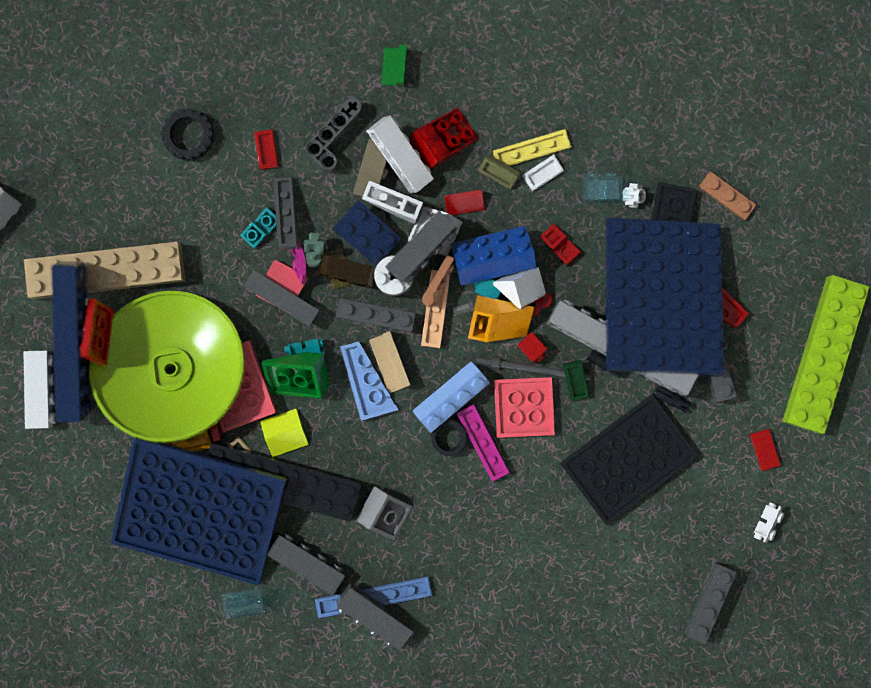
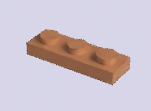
(727, 195)

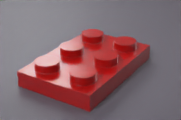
(97, 332)

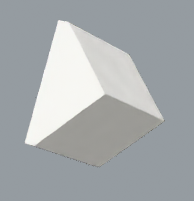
(522, 287)

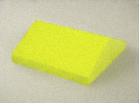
(284, 432)

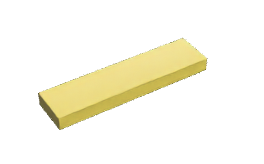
(533, 148)

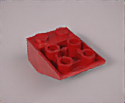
(442, 138)

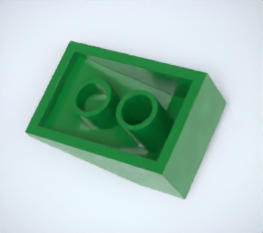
(297, 375)

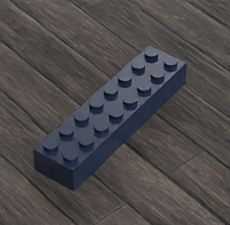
(68, 323)

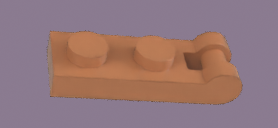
(438, 282)

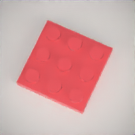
(524, 407)

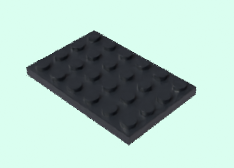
(628, 459)

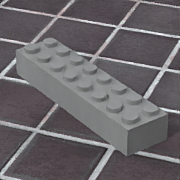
(593, 334)

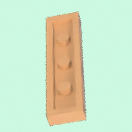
(435, 315)

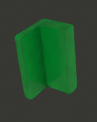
(394, 66)

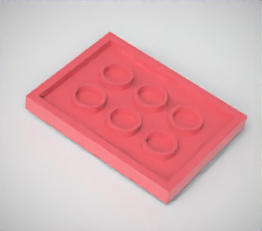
(254, 397)

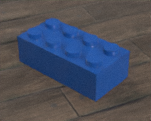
(493, 255)

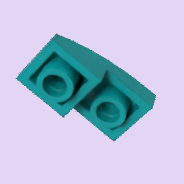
(260, 228)

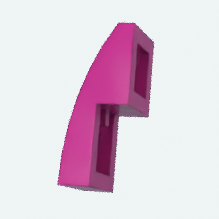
(299, 263)

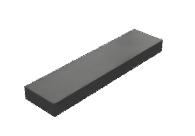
(285, 213)
(281, 298)

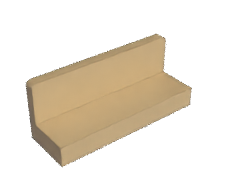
(389, 362)

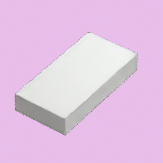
(542, 173)

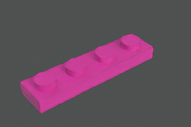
(482, 443)

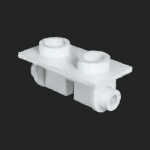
(773, 517)

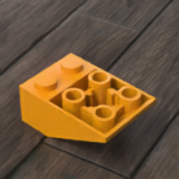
(498, 320)

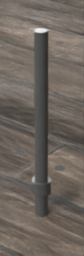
(496, 363)

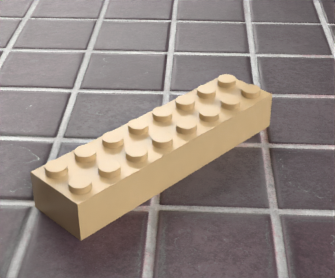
(112, 268)

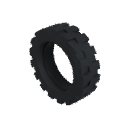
(169, 127)

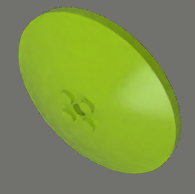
(149, 338)

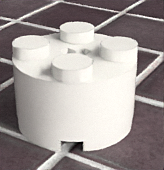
(384, 282)

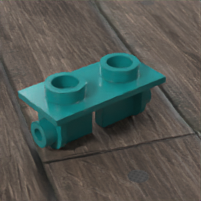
(312, 346)

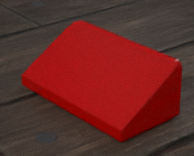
(464, 202)

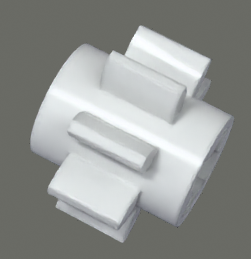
(633, 195)

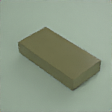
(499, 171)

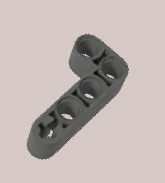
(337, 131)

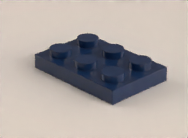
(367, 233)

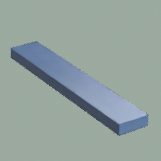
(384, 594)

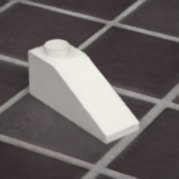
(392, 202)

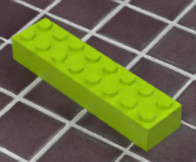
(825, 354)

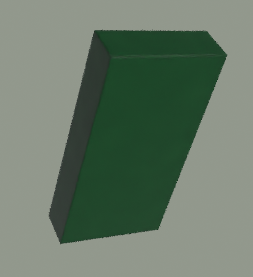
(576, 380)

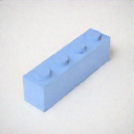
(451, 397)

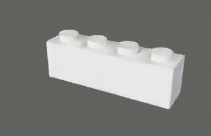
(400, 154)
(38, 389)

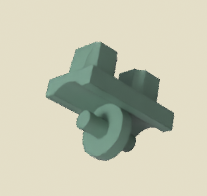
(313, 250)

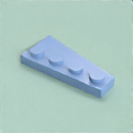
(367, 388)

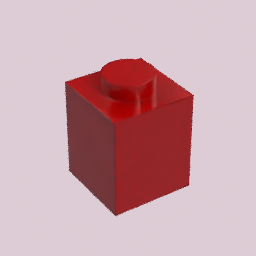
(532, 348)

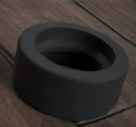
(449, 452)

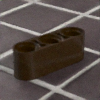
(346, 271)

